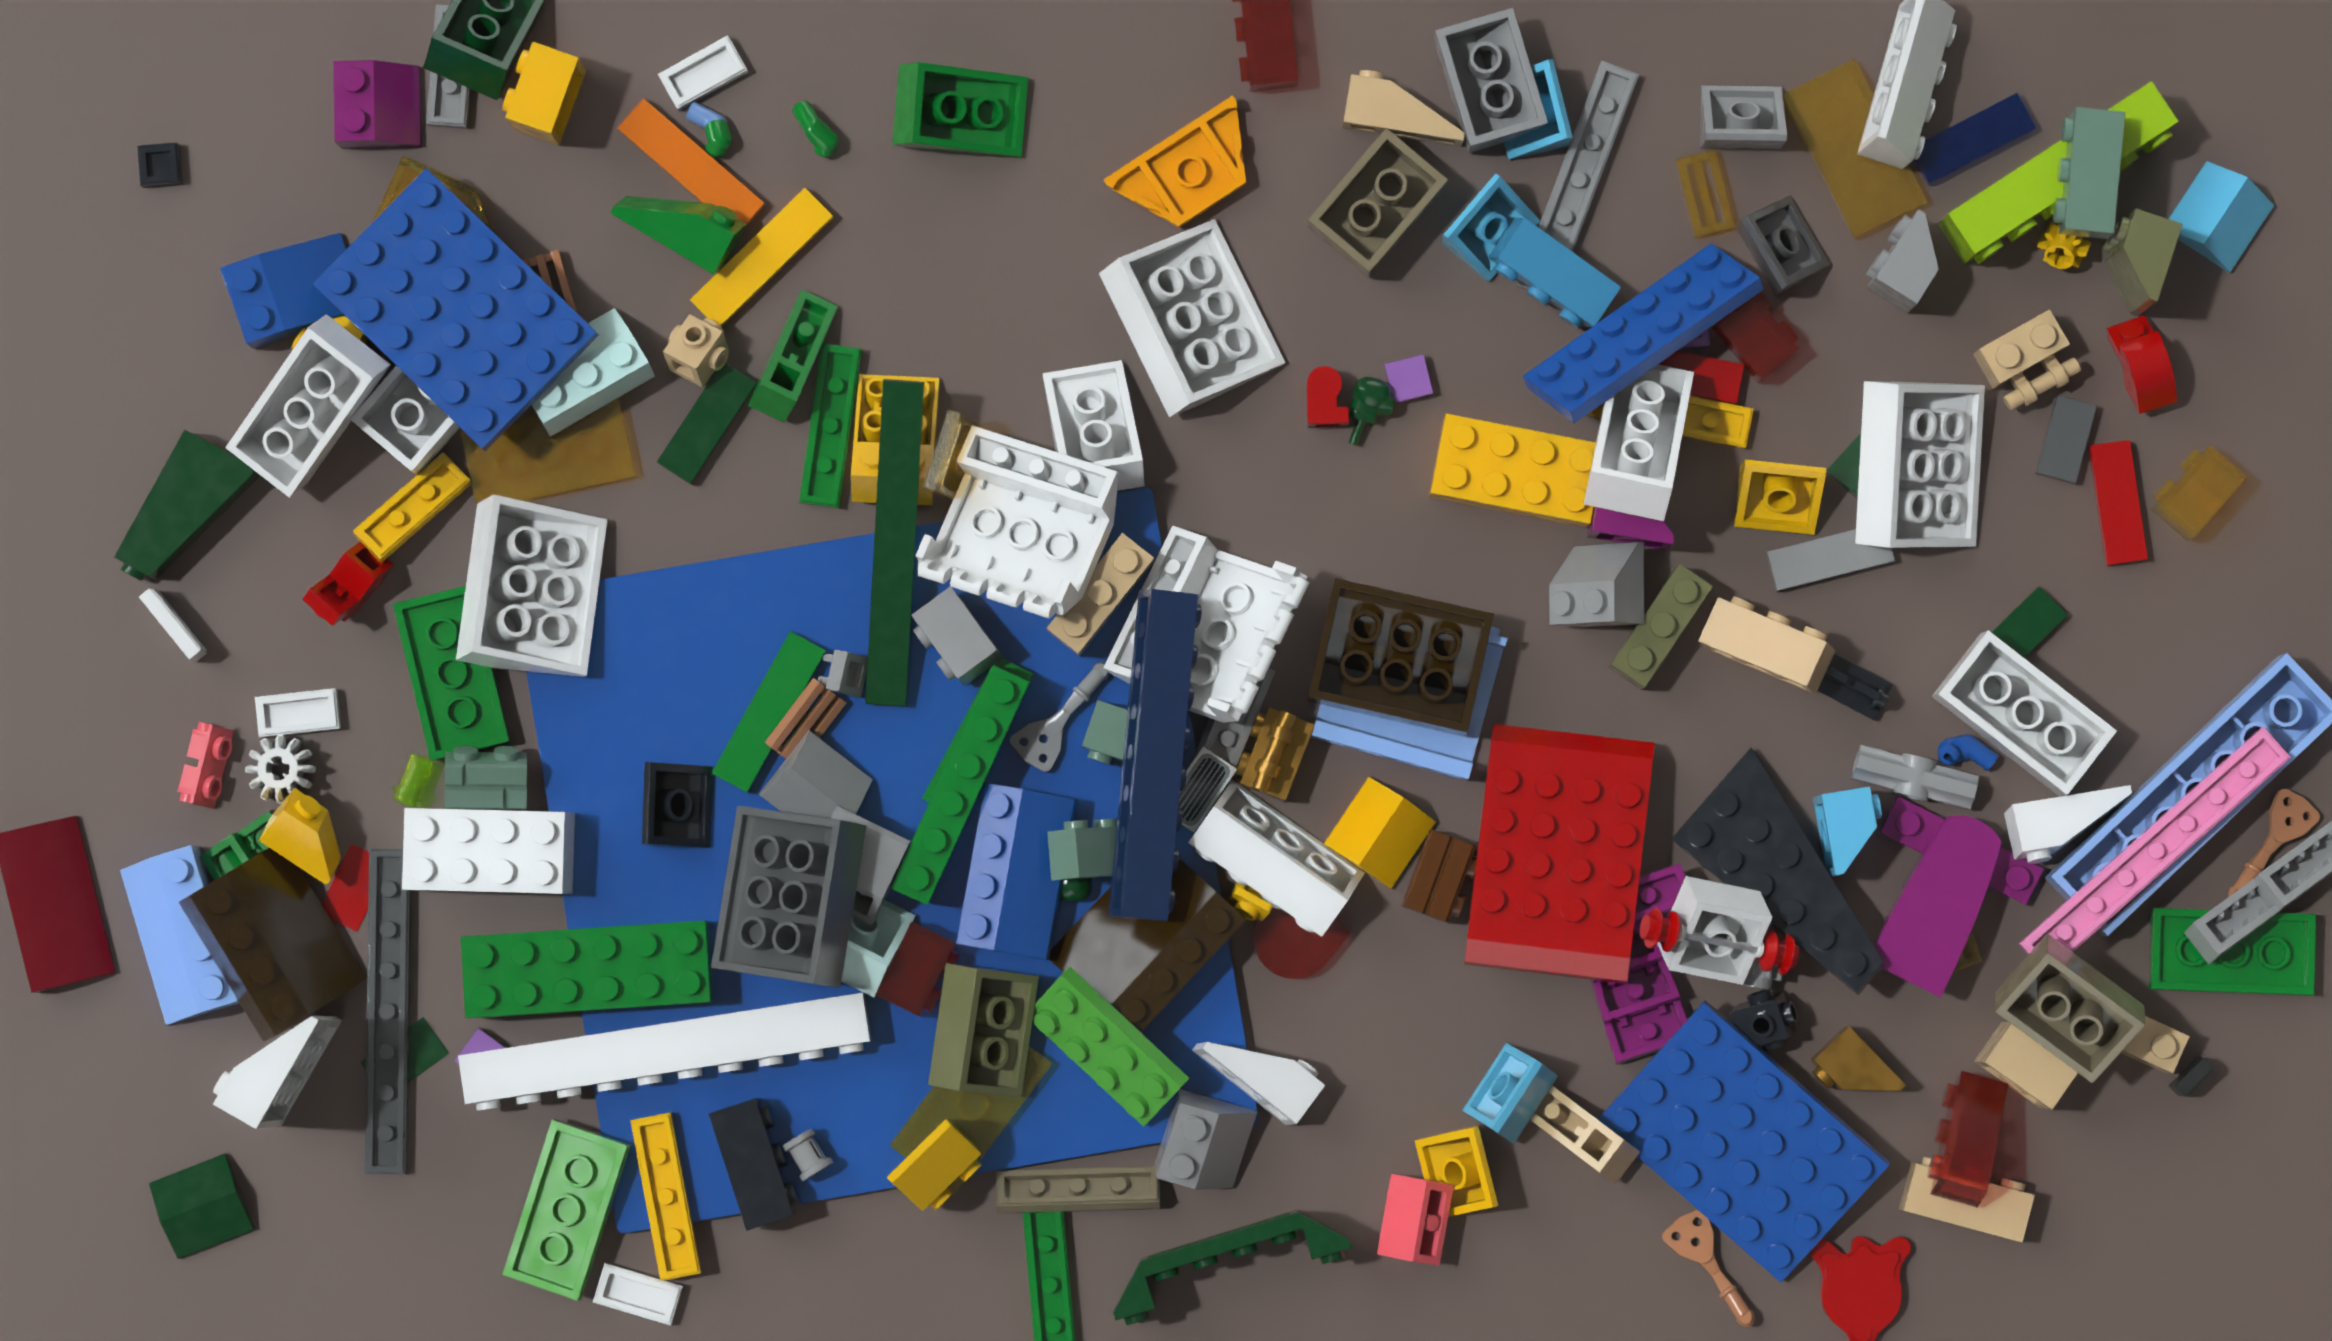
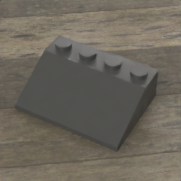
(788, 896)

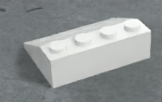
(1191, 317)
(1919, 464)
(531, 588)
(271, 1080)

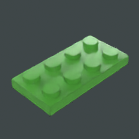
(1107, 1046)
(566, 1209)

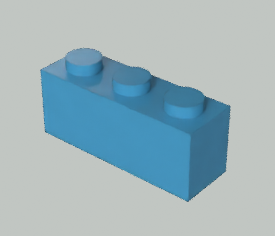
(1553, 274)

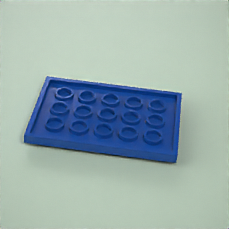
(455, 309)
(1743, 1141)

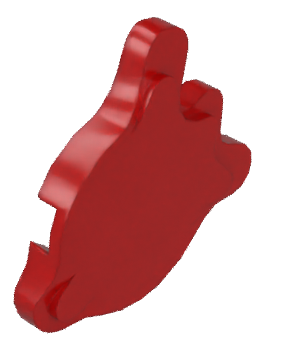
(1863, 1286)

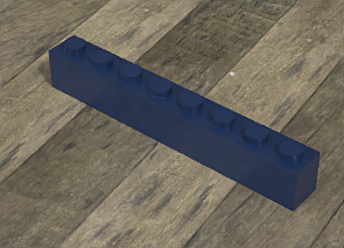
(1154, 755)

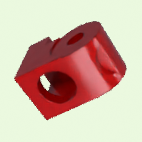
(1321, 396)

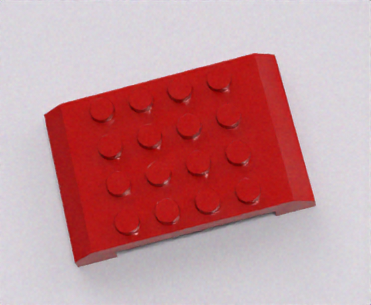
(1559, 853)

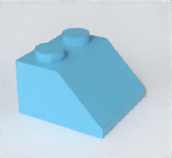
(1845, 825)

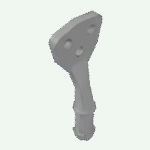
(1053, 727)

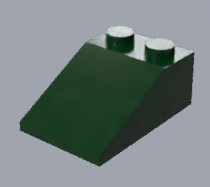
(481, 42)

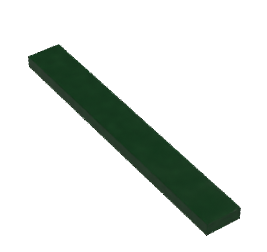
(894, 542)

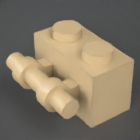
(2022, 349)

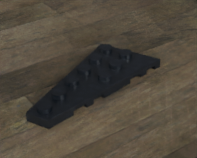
(1755, 843)

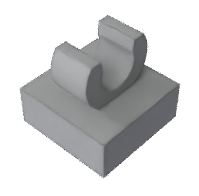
(846, 673)

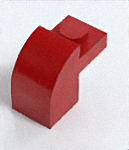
(2144, 364)
(348, 585)

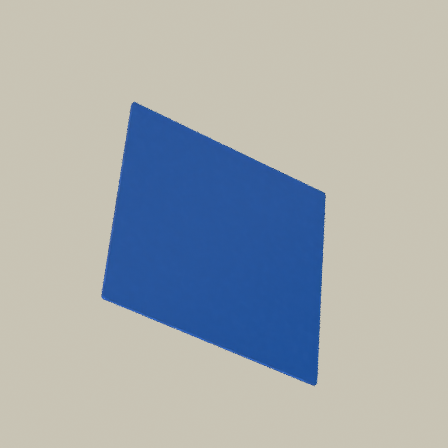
(669, 684)

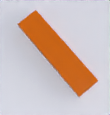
(688, 162)

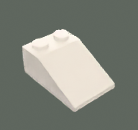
(1095, 419)

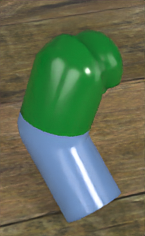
(715, 127)

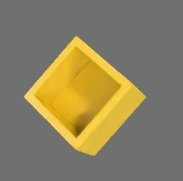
(544, 92)

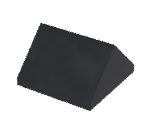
(676, 805)

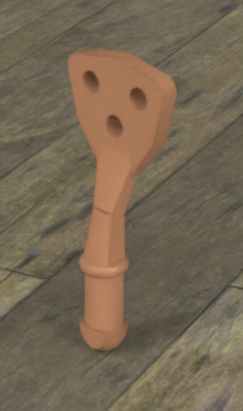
(2279, 832)
(1705, 1257)

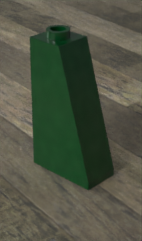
(183, 503)

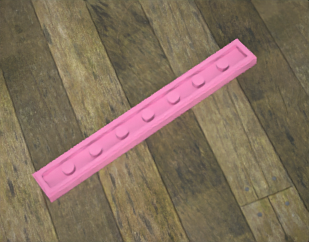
(2162, 843)

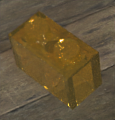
(2197, 492)

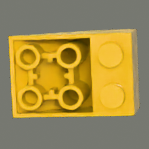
(867, 436)

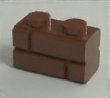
(1439, 877)

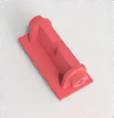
(204, 783)

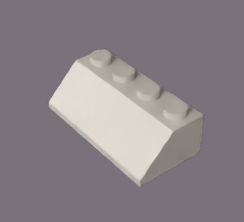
(1907, 82)
(1276, 858)

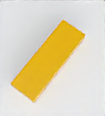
(412, 507)

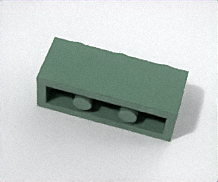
(2090, 172)

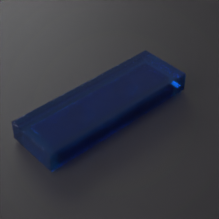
(1974, 138)

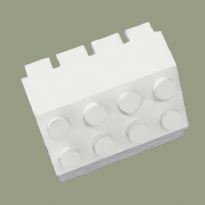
(1022, 525)
(1240, 623)

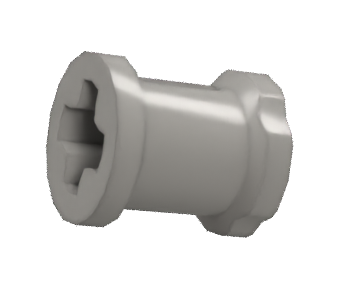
(807, 1154)

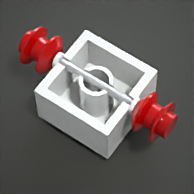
(1718, 933)

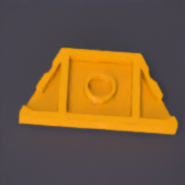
(1187, 169)

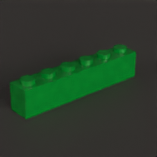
(960, 785)

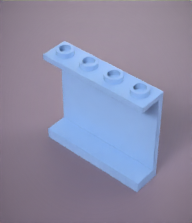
(1413, 744)

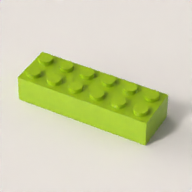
(2031, 190)

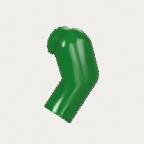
(816, 130)

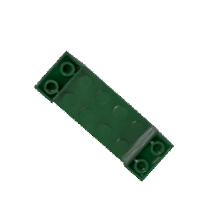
(1137, 1295)

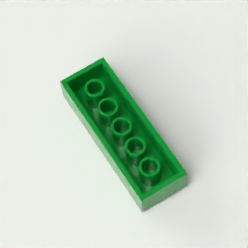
(587, 969)

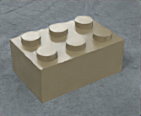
(1377, 202)
(2069, 1008)

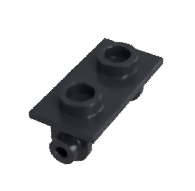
(1855, 687)

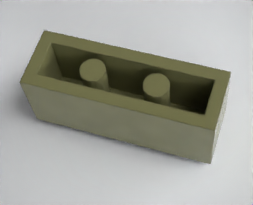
(1661, 628)

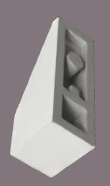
(2049, 824)
(1274, 1082)

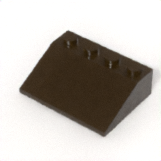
(1400, 657)
(272, 942)
(1143, 961)

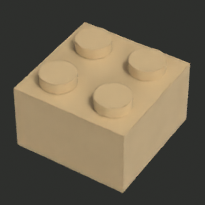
(2025, 1066)

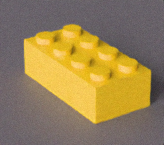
(1513, 470)

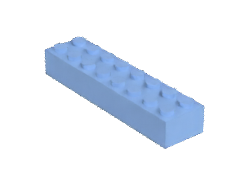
(2278, 699)

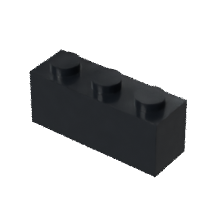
(754, 1163)

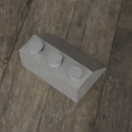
(1490, 79)

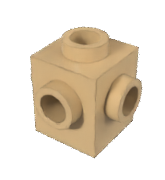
(696, 349)

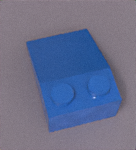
(277, 292)

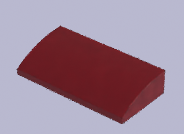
(54, 904)

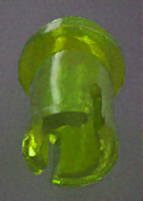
(412, 781)

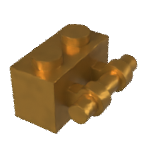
(1275, 754)

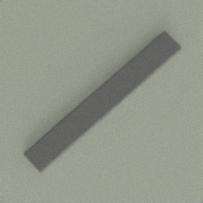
(387, 1015)

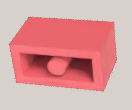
(1415, 1219)

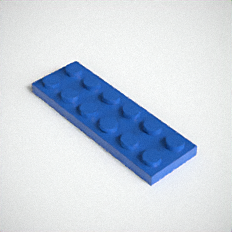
(1642, 333)

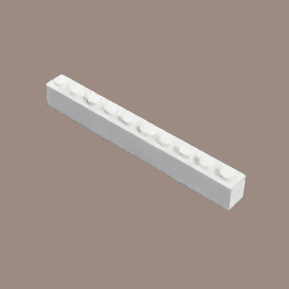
(663, 1049)

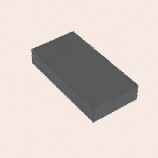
(2065, 439)

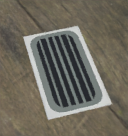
(1204, 783)

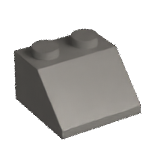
(1599, 586)
(1203, 1142)

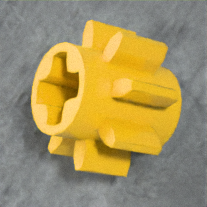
(2061, 249)

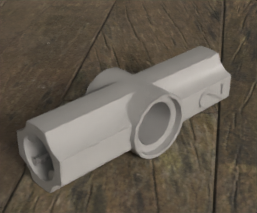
(1915, 777)

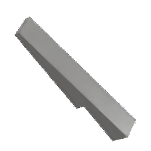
(2263, 896)

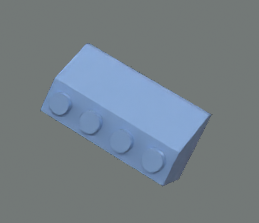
(178, 961)

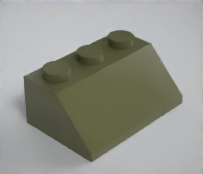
(2140, 257)
(983, 1030)

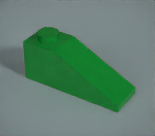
(691, 229)
(792, 356)

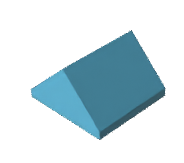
(1557, 131)
(2220, 214)
(1483, 225)
(1510, 1092)

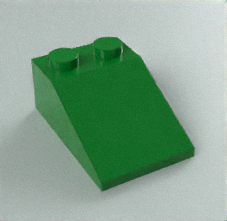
(959, 110)

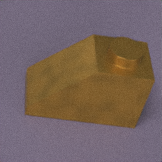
(1853, 1065)

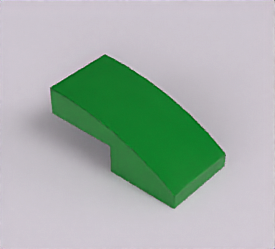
(236, 847)

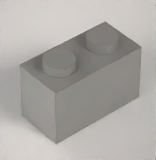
(956, 636)

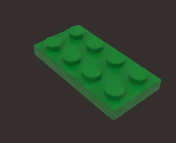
(453, 697)
(2268, 961)

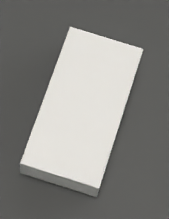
(703, 73)
(173, 624)
(298, 713)
(638, 1294)

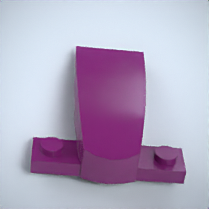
(1944, 891)
(1648, 1008)

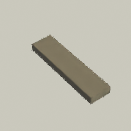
(1077, 1189)

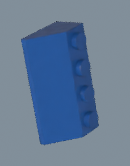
(1009, 885)

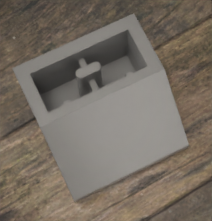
(1909, 265)
(879, 864)

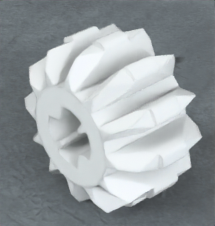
(272, 781)

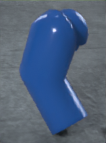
(1964, 748)

